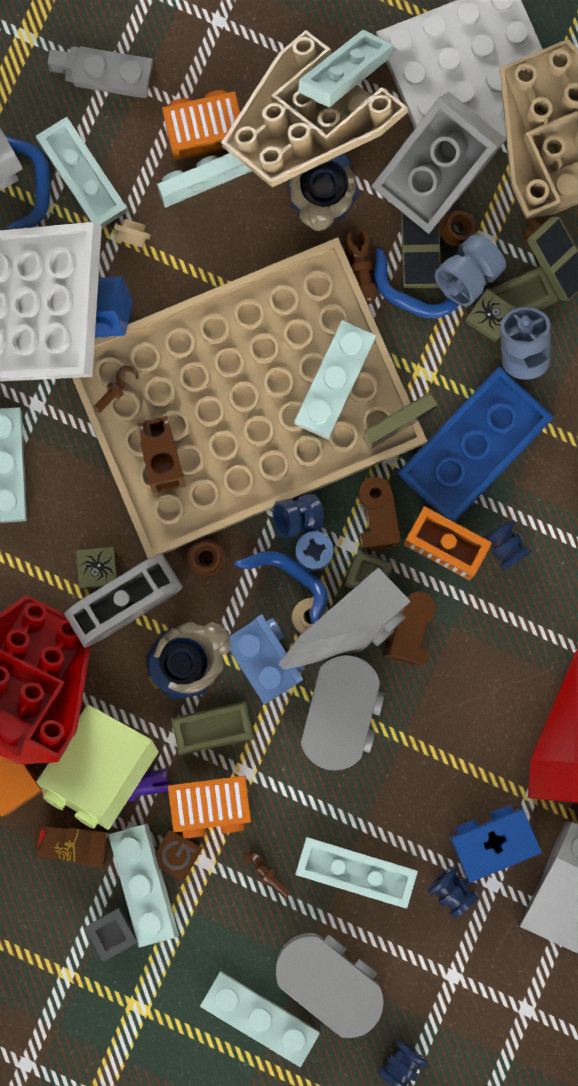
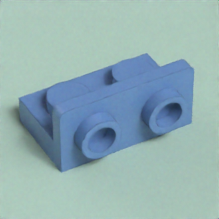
(259, 655)

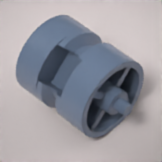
(473, 267)
(526, 343)

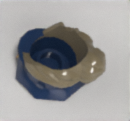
(324, 192)
(187, 658)

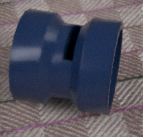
(298, 515)

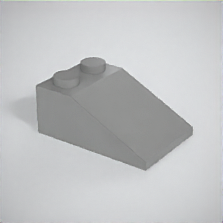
(438, 162)
(352, 624)
(554, 903)

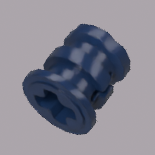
(507, 544)
(453, 892)
(402, 1065)

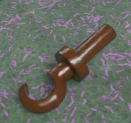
(114, 390)
(267, 875)

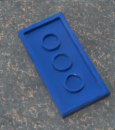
(475, 445)

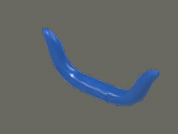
(42, 184)
(403, 300)
(295, 570)

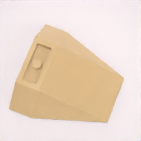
(542, 128)
(290, 133)

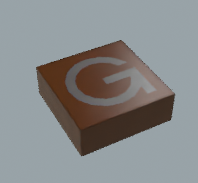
(177, 855)

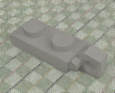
(103, 70)

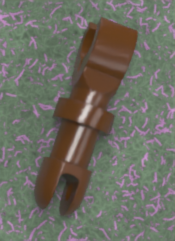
(361, 266)

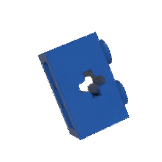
(480, 861)

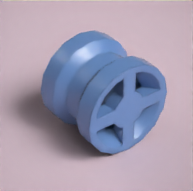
(310, 559)

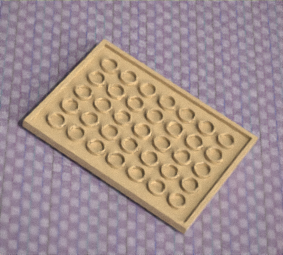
(232, 383)

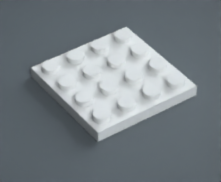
(459, 53)
(48, 301)

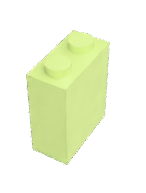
(98, 769)

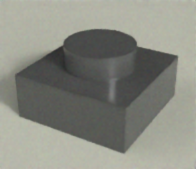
(111, 934)

